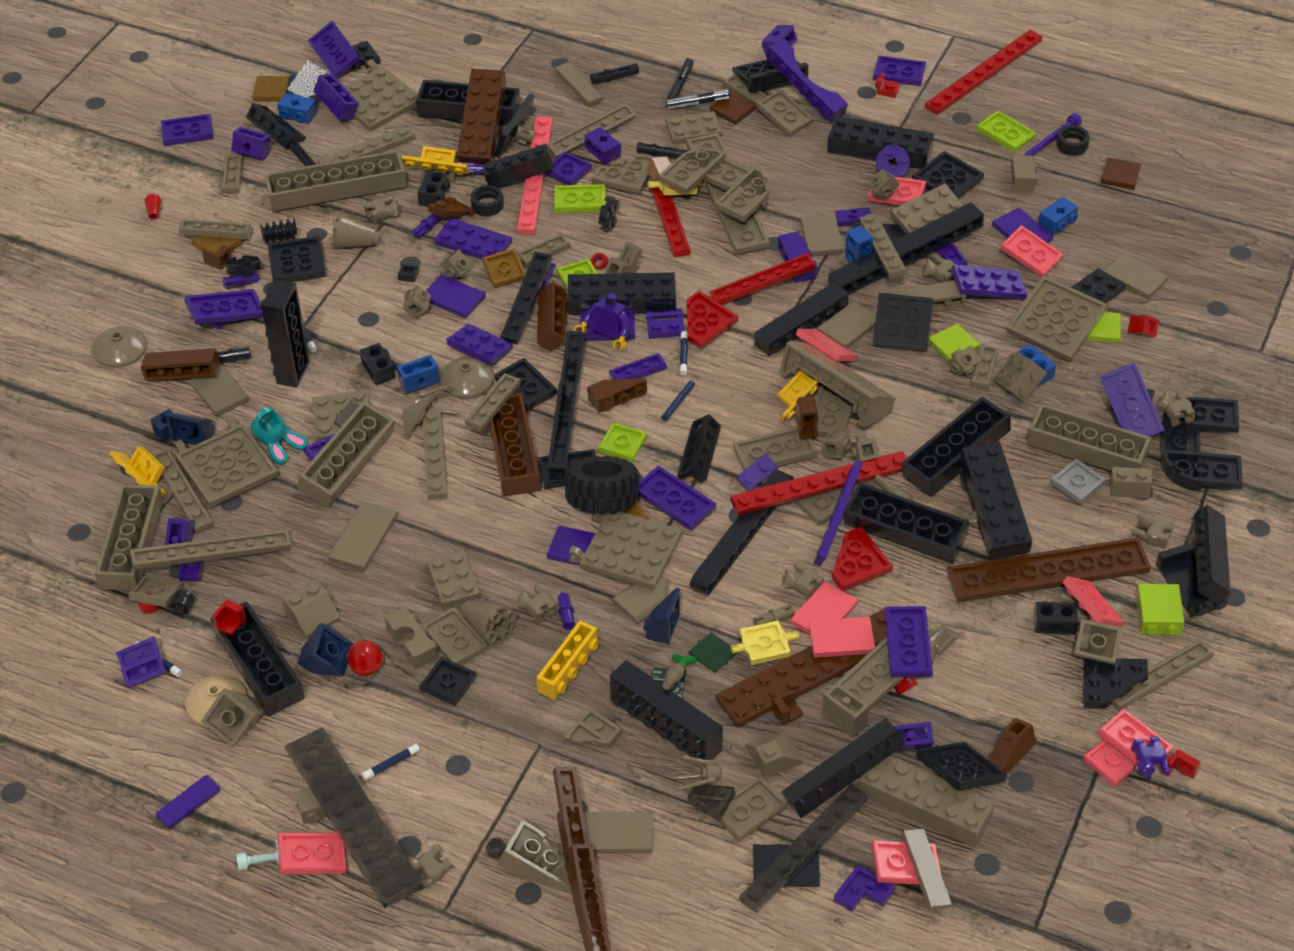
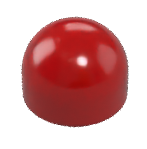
(600, 256)
(148, 608)

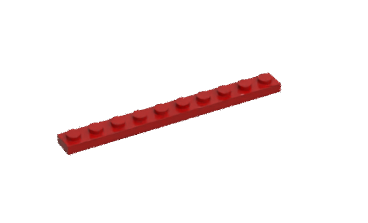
(983, 72)
(815, 484)

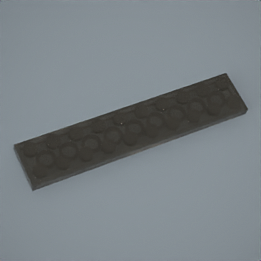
(354, 817)

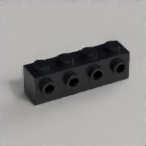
(518, 166)

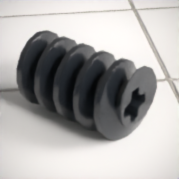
(279, 231)

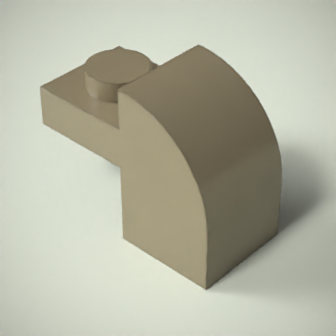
(626, 261)

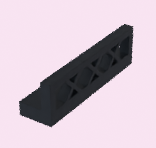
(273, 125)
(701, 450)

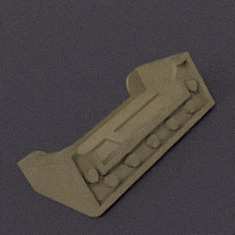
(868, 399)

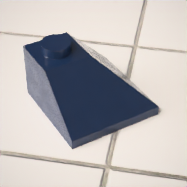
(189, 428)
(664, 618)
(325, 652)

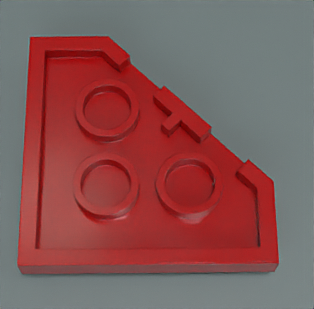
(707, 319)
(859, 560)

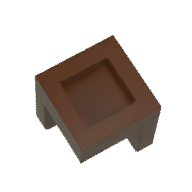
(217, 259)
(786, 708)

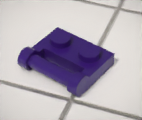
(666, 327)

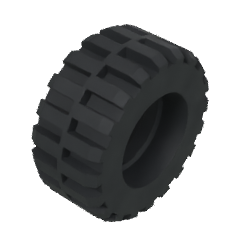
(601, 484)

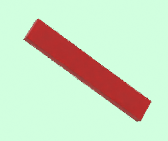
(671, 223)
(763, 279)

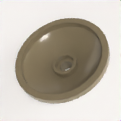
(119, 347)
(467, 377)

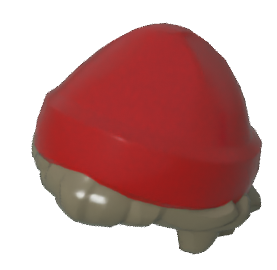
(365, 658)

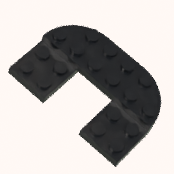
(1181, 447)

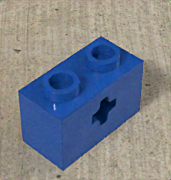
(297, 108)
(1058, 215)
(418, 374)

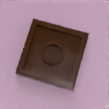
(734, 108)
(1121, 173)

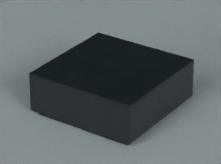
(408, 273)

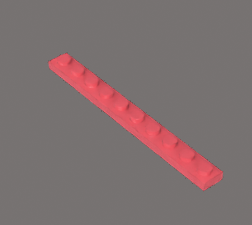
(534, 184)

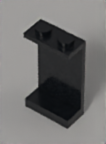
(1180, 568)

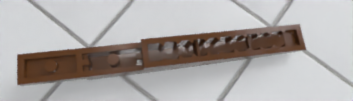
(580, 861)

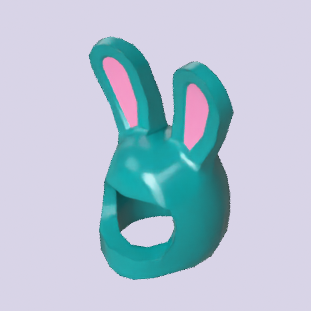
(271, 429)

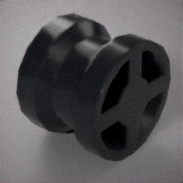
(182, 602)

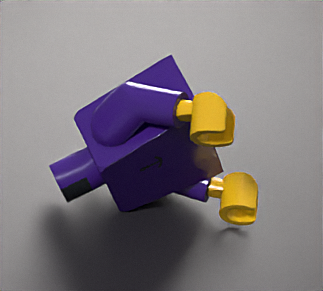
(609, 319)

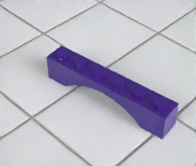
(826, 102)

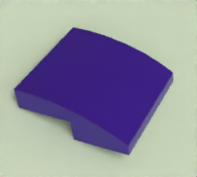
(141, 662)

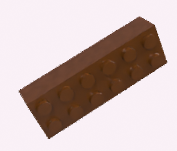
(481, 116)
(514, 448)

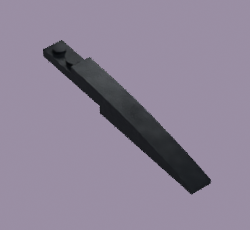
(566, 401)

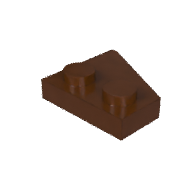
(450, 208)

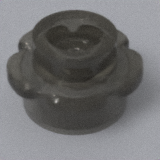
(495, 843)

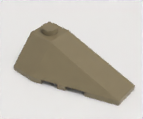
(535, 858)

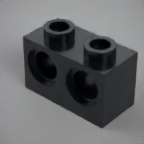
(432, 188)
(378, 363)
(1055, 618)

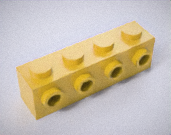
(567, 660)

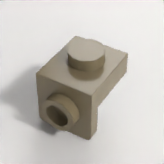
(964, 512)
(943, 638)

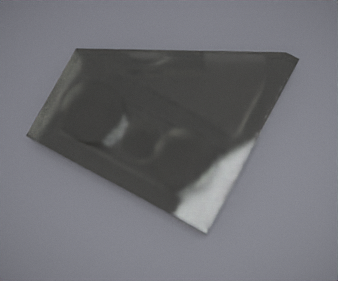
(711, 799)

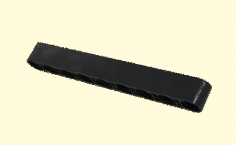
(733, 542)

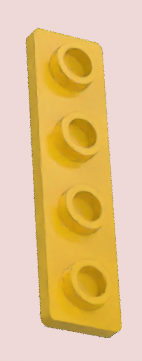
(438, 159)
(799, 386)
(141, 466)

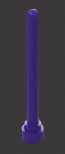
(1073, 119)

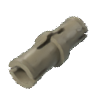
(774, 615)

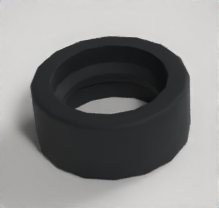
(1076, 132)
(488, 209)

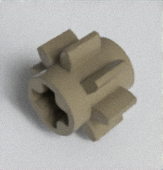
(524, 134)

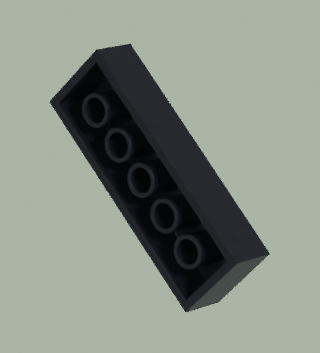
(448, 100)
(867, 139)
(634, 290)
(285, 333)
(939, 457)
(995, 500)
(906, 522)
(261, 664)
(665, 712)

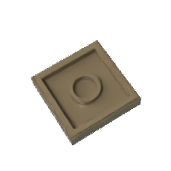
(162, 590)

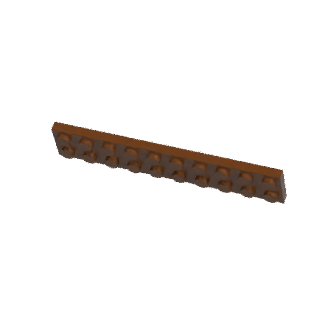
(1047, 569)
(798, 672)

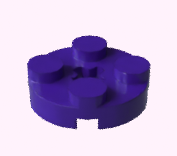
(890, 153)

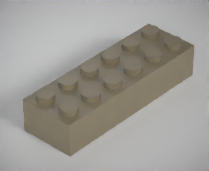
(1087, 439)
(345, 454)
(129, 528)
(928, 800)

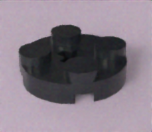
(607, 213)
(244, 266)

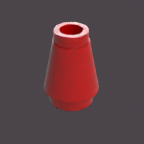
(153, 205)

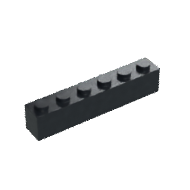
(805, 315)
(1211, 554)
(843, 768)

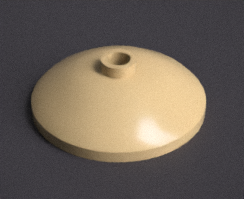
(202, 694)

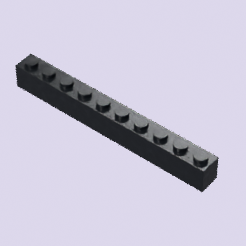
(910, 247)

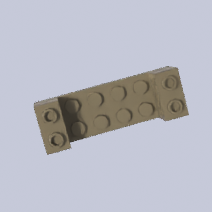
(860, 689)

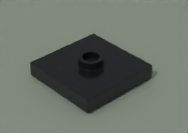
(447, 681)

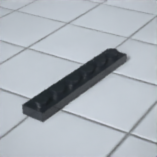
(526, 297)

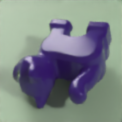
(1150, 755)

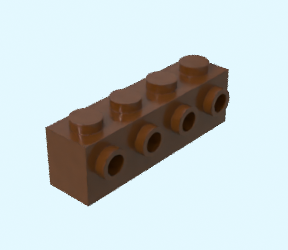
(551, 316)
(180, 364)

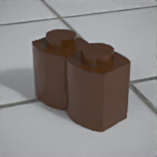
(806, 417)

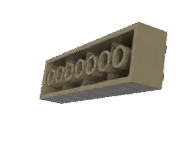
(335, 180)

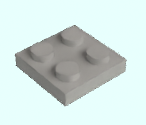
(1078, 481)

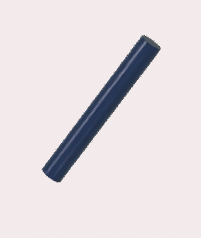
(677, 401)

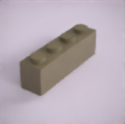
(945, 295)

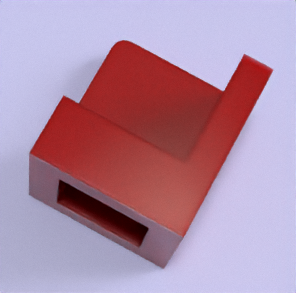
(1143, 325)
(229, 617)

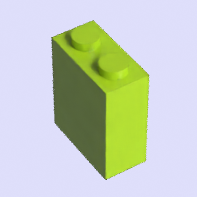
(1159, 609)

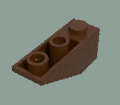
(614, 392)
(1013, 745)

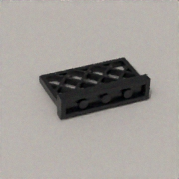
(761, 77)

